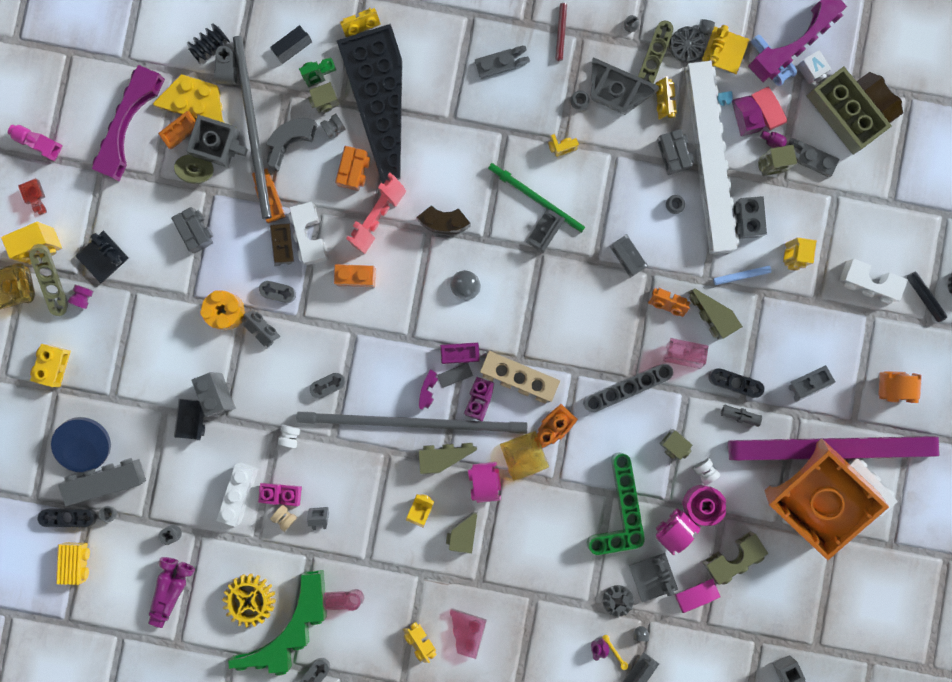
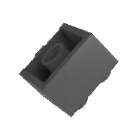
(214, 141)

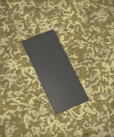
(455, 375)

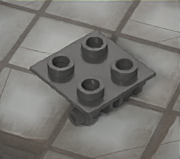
(653, 577)

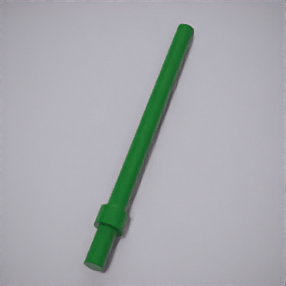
(505, 176)

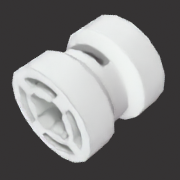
(289, 436)
(706, 471)

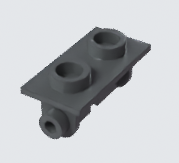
(267, 333)
(642, 669)

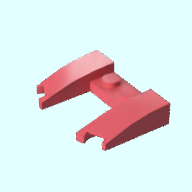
(391, 192)

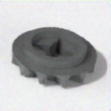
(616, 592)

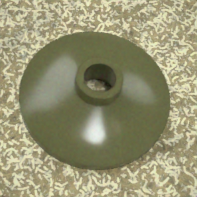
(193, 169)

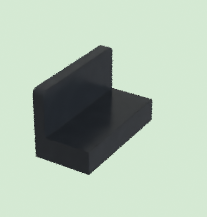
(291, 44)

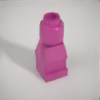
(37, 141)

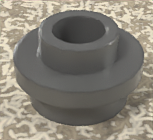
(579, 94)
(675, 198)

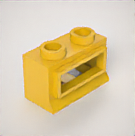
(799, 253)

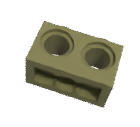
(777, 160)

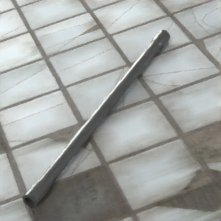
(312, 418)

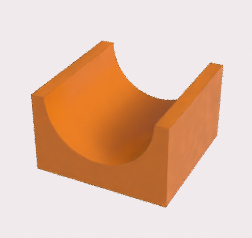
(827, 501)

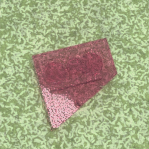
(468, 632)

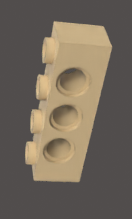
(549, 384)

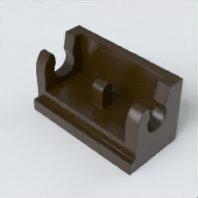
(281, 244)

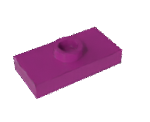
(460, 353)

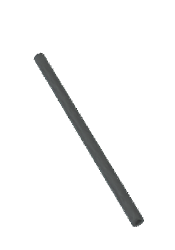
(252, 127)

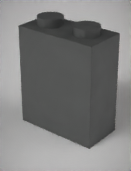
(213, 394)

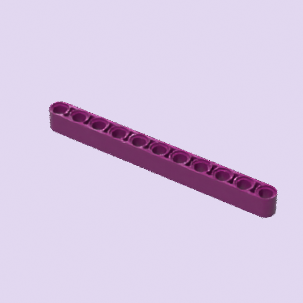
(846, 447)

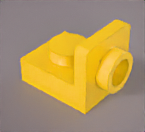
(566, 145)

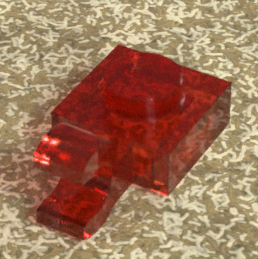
(32, 193)

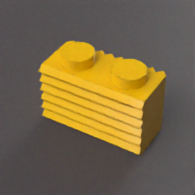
(72, 563)

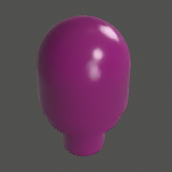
(774, 139)

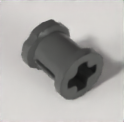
(165, 537)

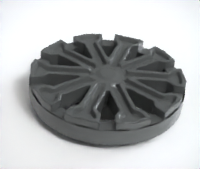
(687, 44)

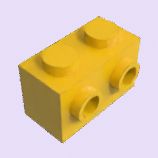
(50, 365)

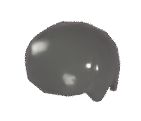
(465, 285)

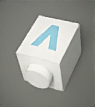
(814, 67)

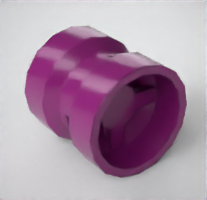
(80, 296)

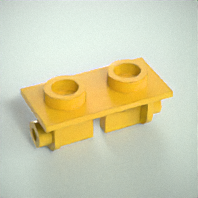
(366, 20)
(665, 106)
(423, 649)

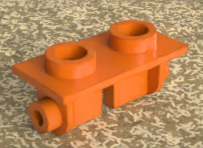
(677, 305)

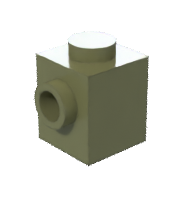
(323, 98)
(676, 445)

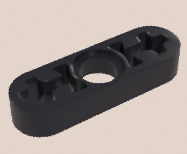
(751, 382)
(59, 512)

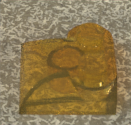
(15, 285)
(524, 455)

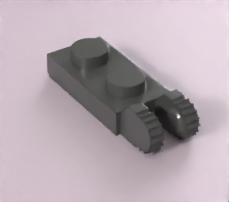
(500, 62)
(814, 158)

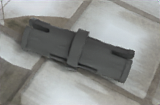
(741, 415)

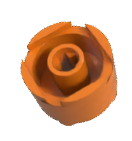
(899, 386)

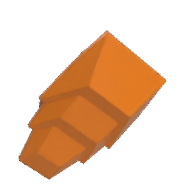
(555, 425)

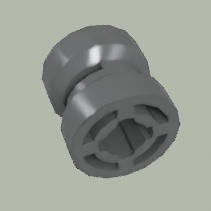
(332, 126)

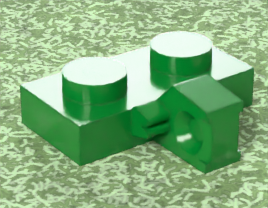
(314, 73)

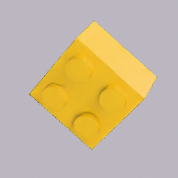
(20, 242)

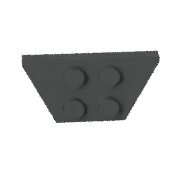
(618, 88)

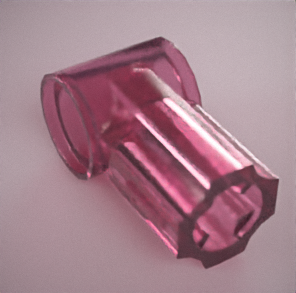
(341, 600)

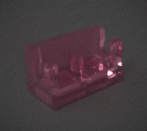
(686, 353)

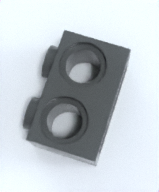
(756, 217)

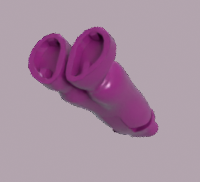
(168, 589)

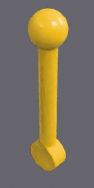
(624, 666)

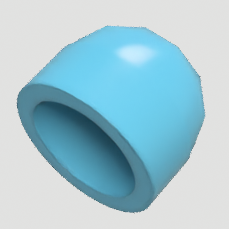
(725, 96)

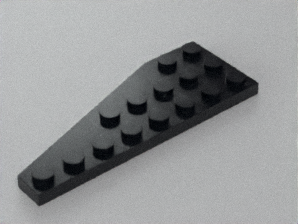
(376, 82)

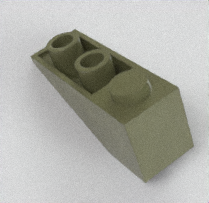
(719, 317)
(438, 459)

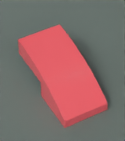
(770, 108)

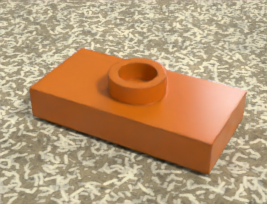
(178, 130)

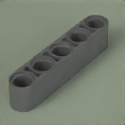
(637, 387)

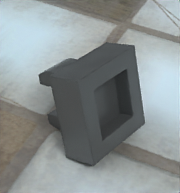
(318, 517)

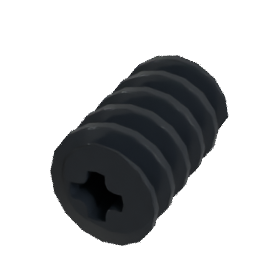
(207, 42)

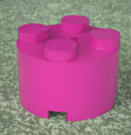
(485, 482)
(714, 501)
(676, 532)

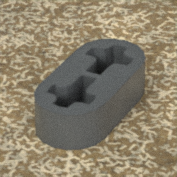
(278, 287)
(325, 381)
(311, 671)

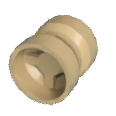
(287, 521)

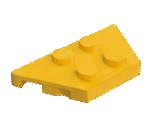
(192, 96)

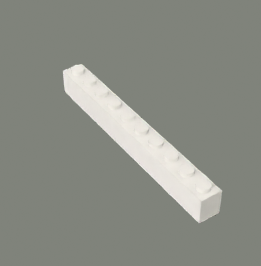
(711, 158)

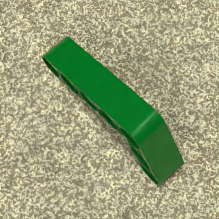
(625, 511)

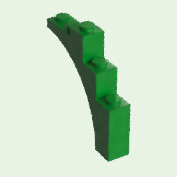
(296, 634)

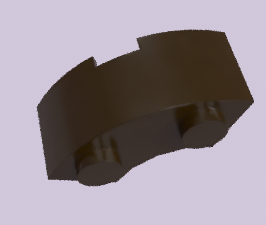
(881, 96)
(443, 222)

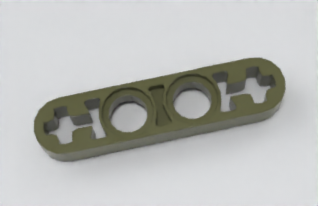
(655, 56)
(45, 281)

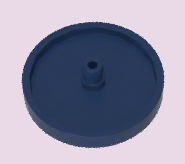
(80, 444)

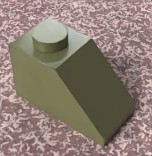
(462, 535)

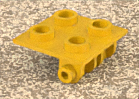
(725, 49)

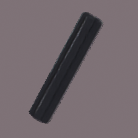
(927, 297)

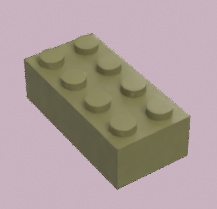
(848, 110)

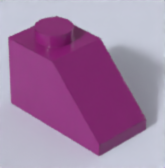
(748, 115)

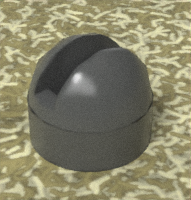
(634, 26)
(706, 26)
(107, 510)
(641, 634)

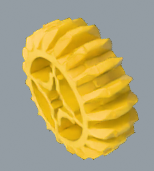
(242, 596)

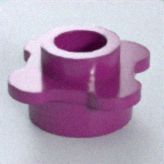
(599, 649)

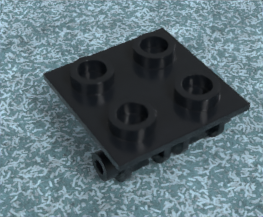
(102, 256)

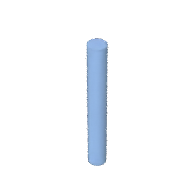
(742, 275)

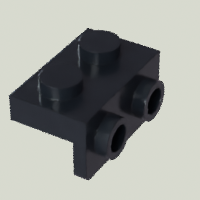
(189, 420)

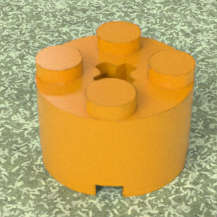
(212, 311)

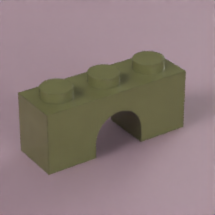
(750, 552)

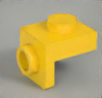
(420, 510)

